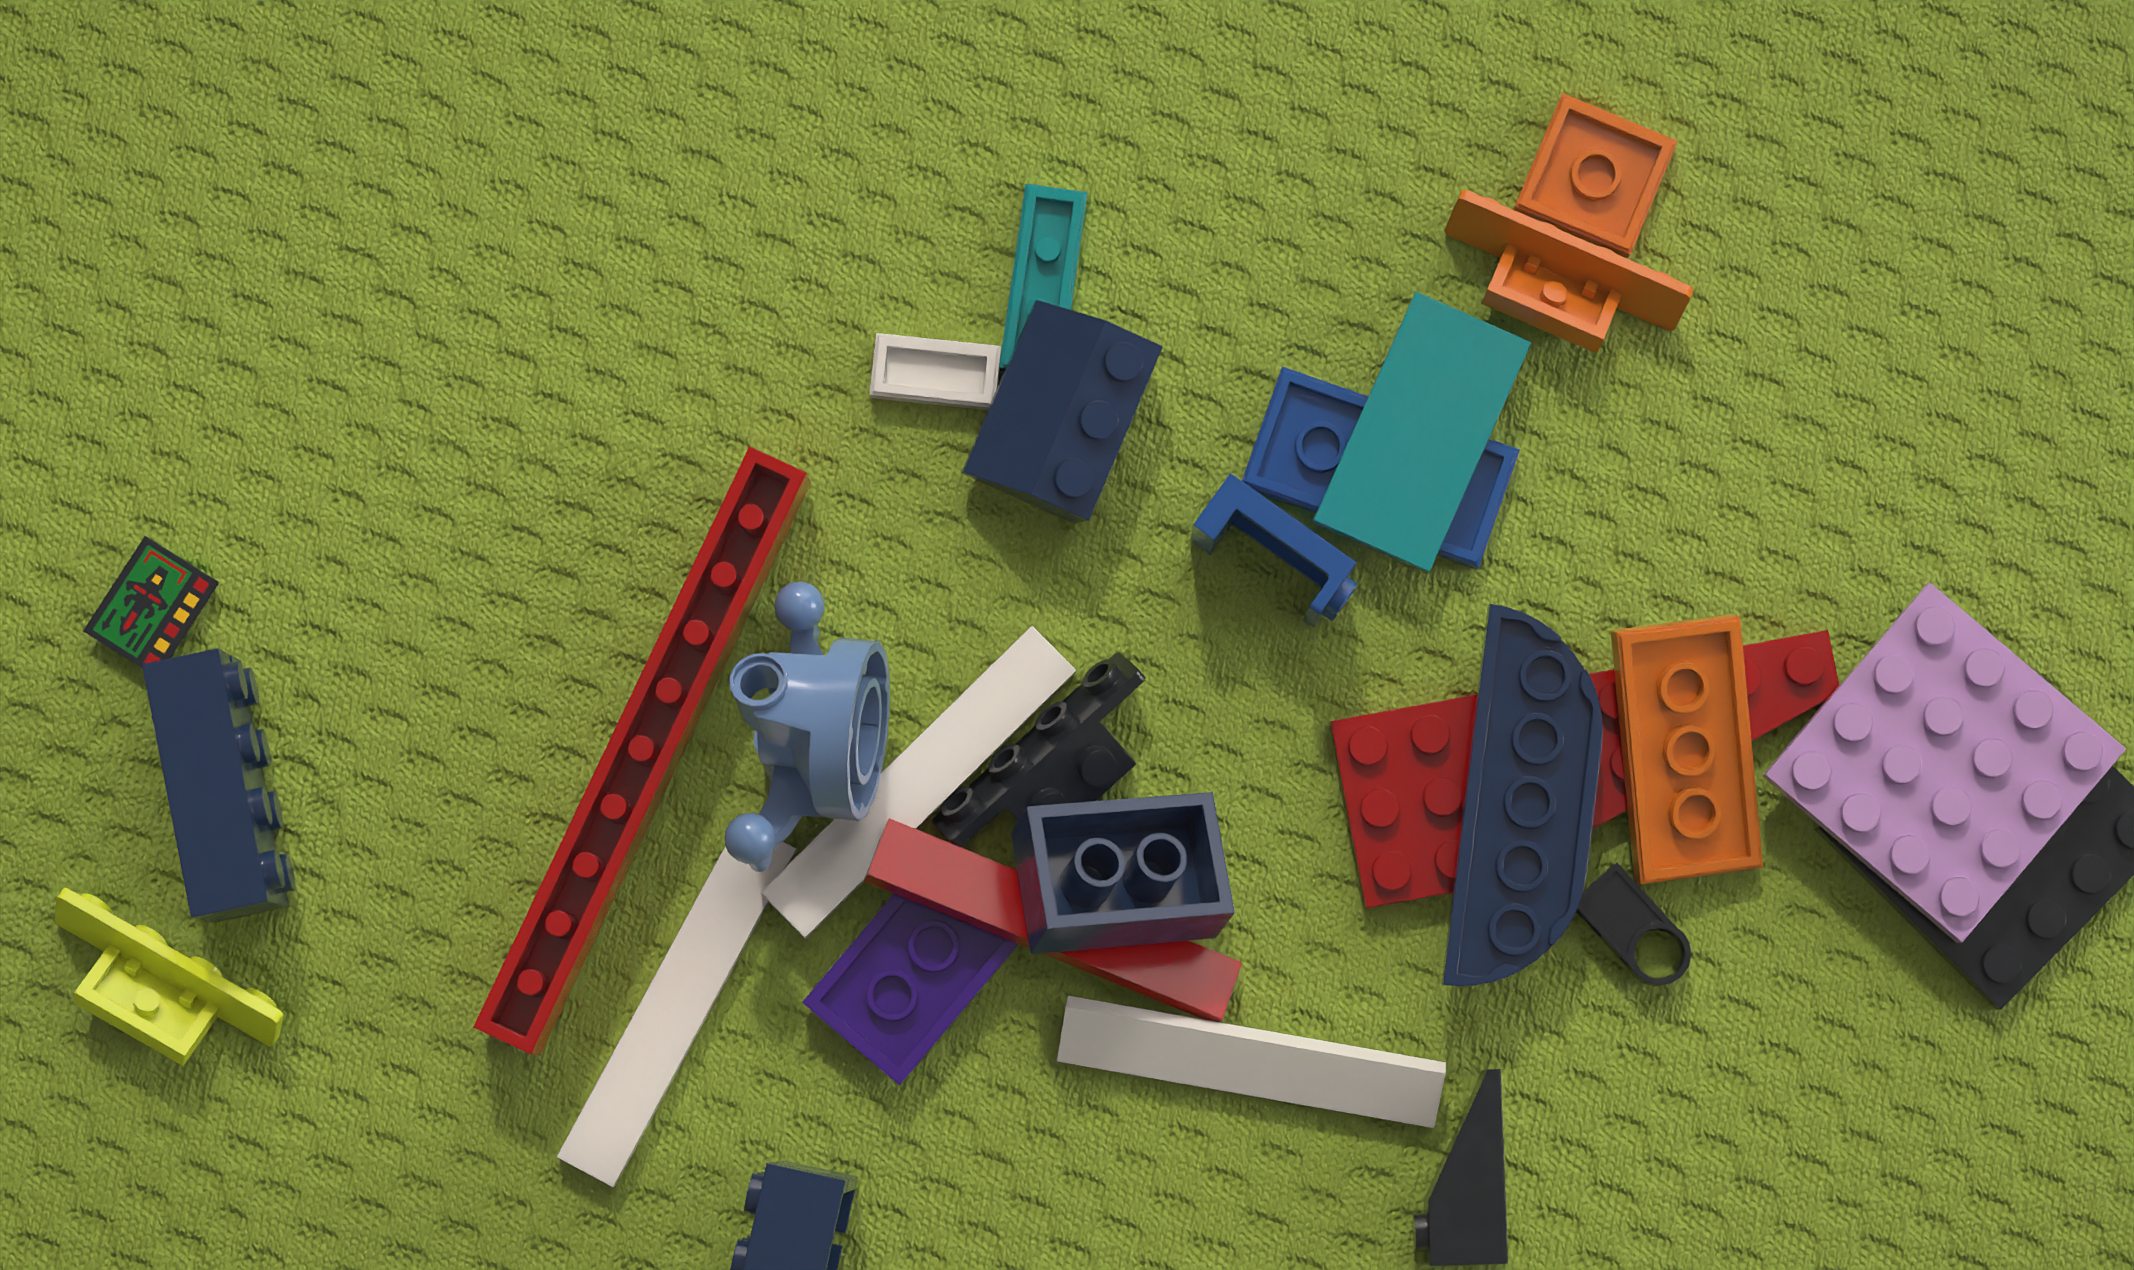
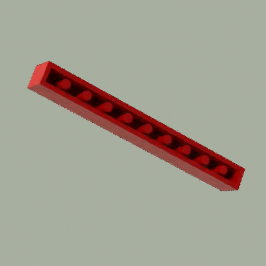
(643, 752)

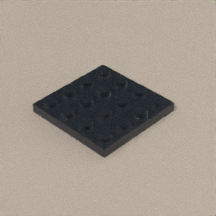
(2046, 902)

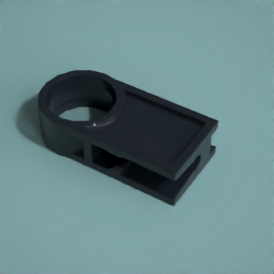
(1621, 914)

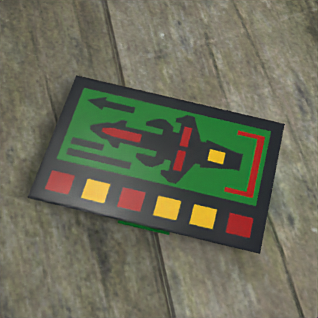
(151, 605)

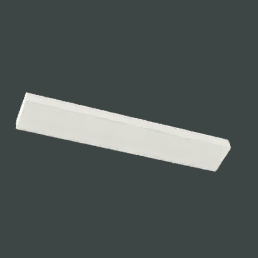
(921, 778)
(670, 1016)
(1251, 1061)

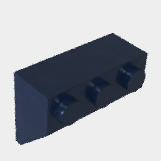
(1062, 410)

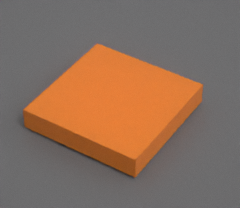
(1595, 175)

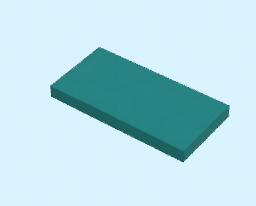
(1421, 432)

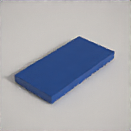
(1307, 435)

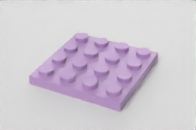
(1944, 762)

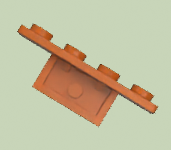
(1559, 278)

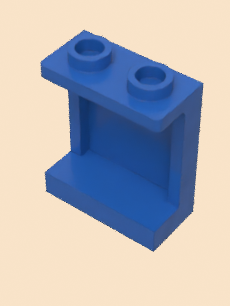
(1284, 537)

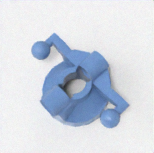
(816, 732)

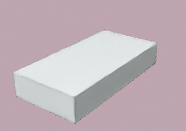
(934, 371)

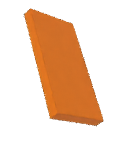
(1686, 748)

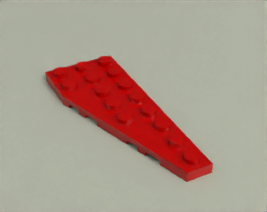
(1410, 766)

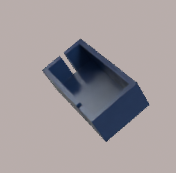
(218, 785)
(795, 1218)

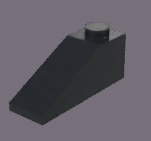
(1467, 1197)

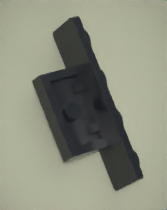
(1057, 762)

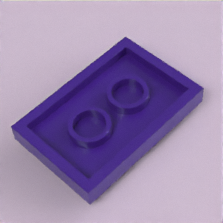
(906, 982)

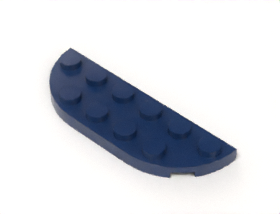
(1523, 802)

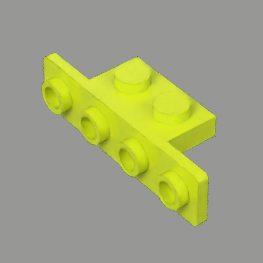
(155, 989)

